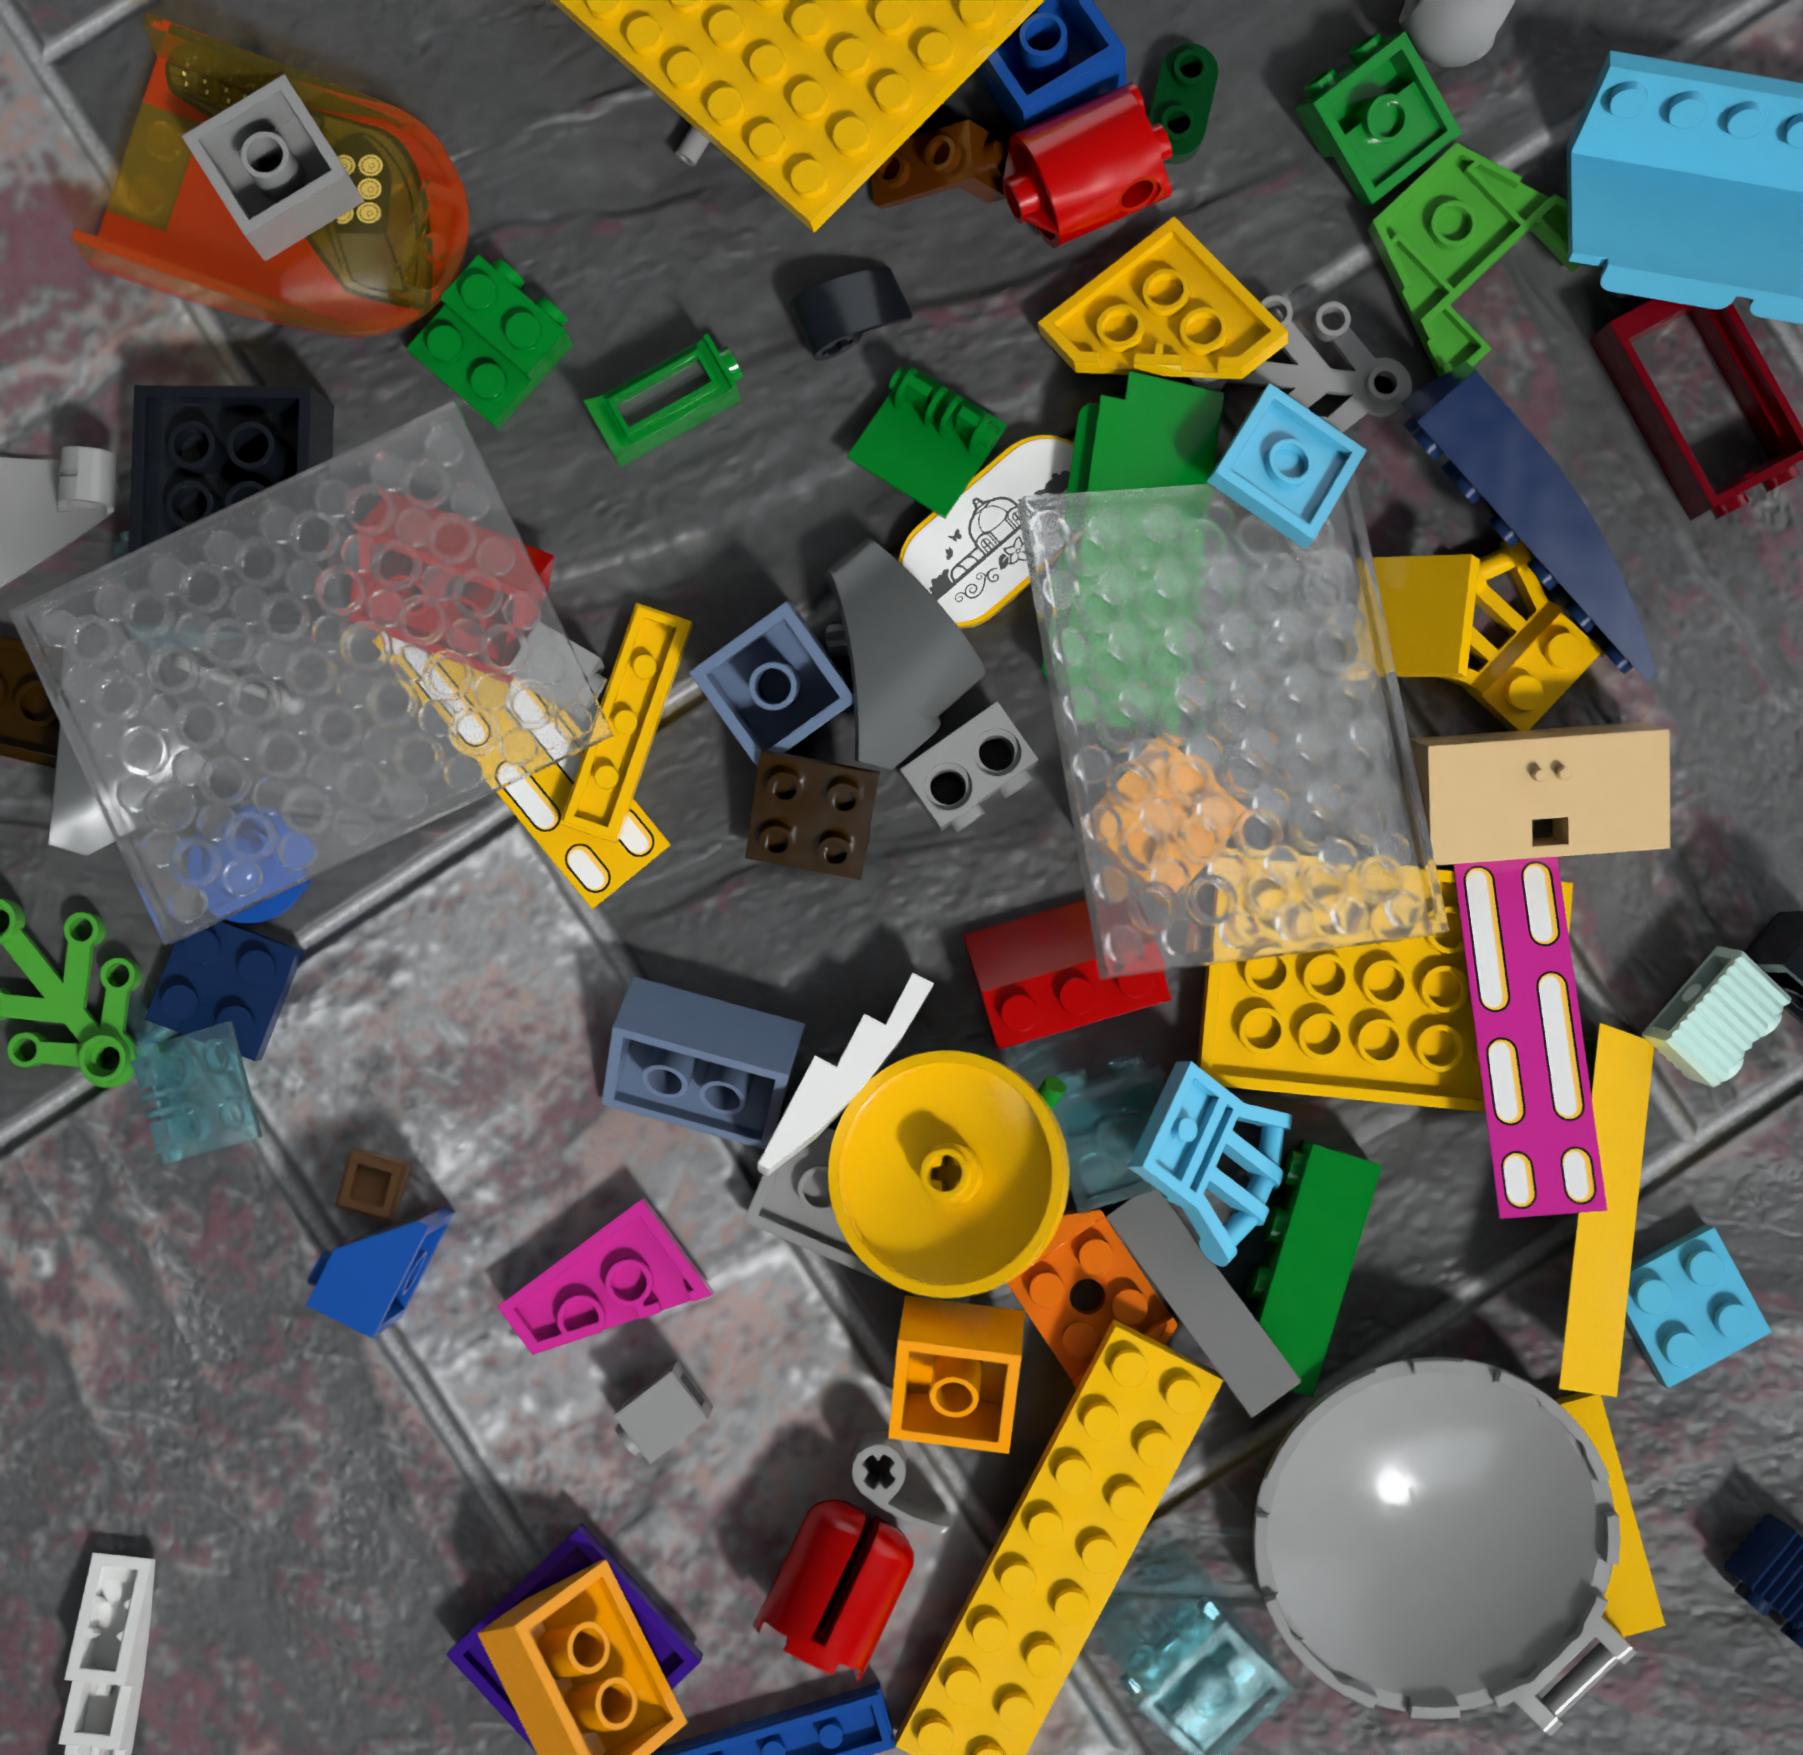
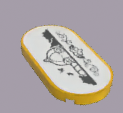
(978, 554)

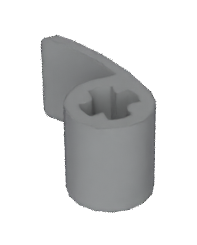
(883, 1487)

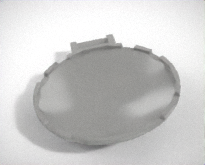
(1441, 1543)

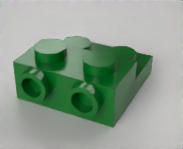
(1378, 115)
(491, 340)

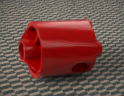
(1087, 167)

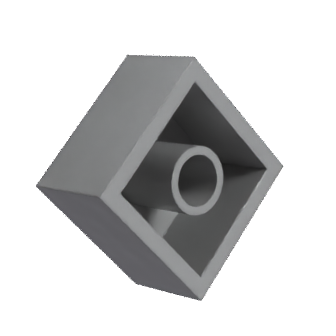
(273, 168)

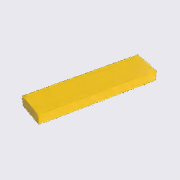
(633, 711)
(1631, 1590)

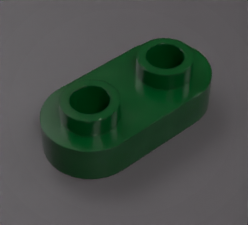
(1185, 98)

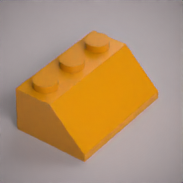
(582, 1670)

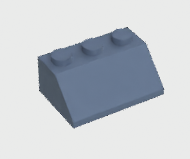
(700, 1062)

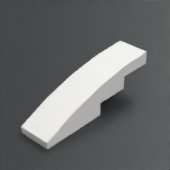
(830, 1089)
(108, 1656)

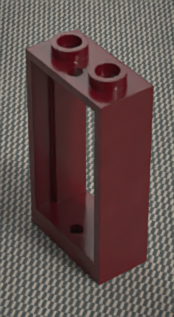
(1746, 376)

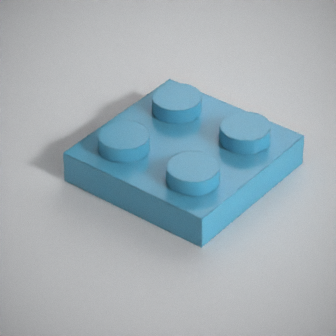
(1286, 466)
(1690, 1306)

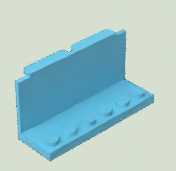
(1690, 185)

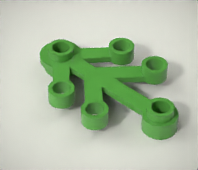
(67, 999)

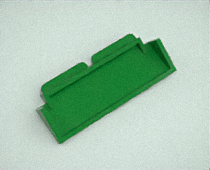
(1151, 439)

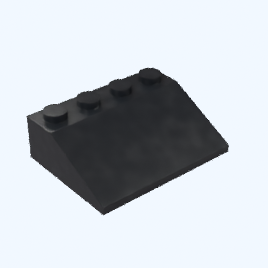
(217, 447)

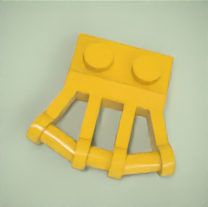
(1536, 659)

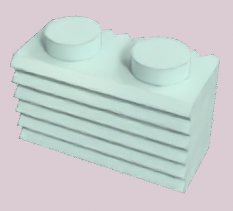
(1717, 1017)

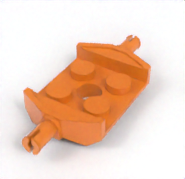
(1080, 1250)

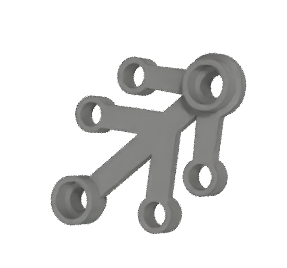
(1313, 378)

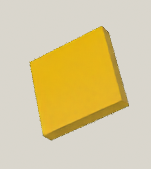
(1429, 612)

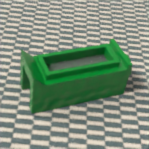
(666, 400)

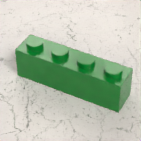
(1311, 1254)

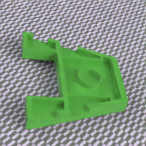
(1449, 234)

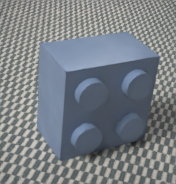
(774, 683)

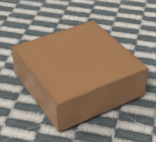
(373, 1184)

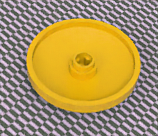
(948, 1174)

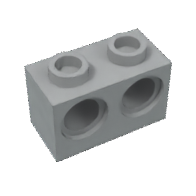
(960, 756)

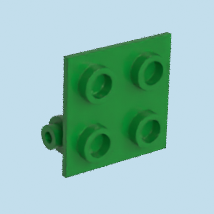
(926, 441)

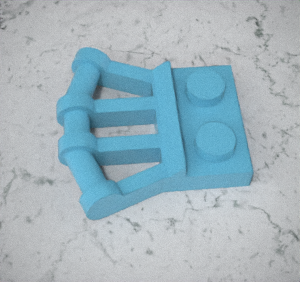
(1185, 1143)

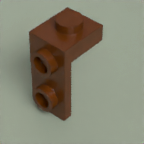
(943, 160)

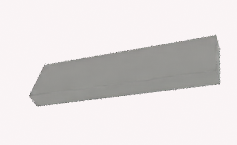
(1204, 1301)

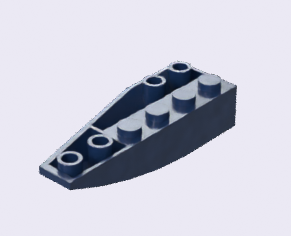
(1534, 503)

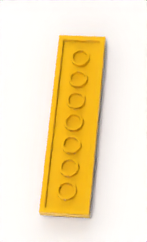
(1061, 1549)

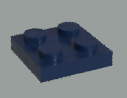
(226, 978)

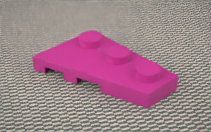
(609, 1279)

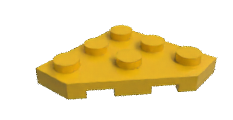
(1164, 314)

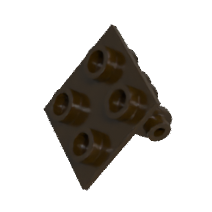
(811, 814)

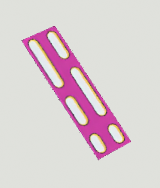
(1529, 1038)

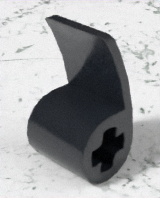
(843, 308)

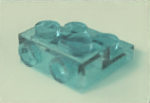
(1102, 1126)
(1204, 1681)

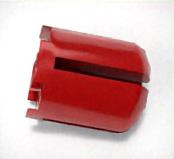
(863, 1599)

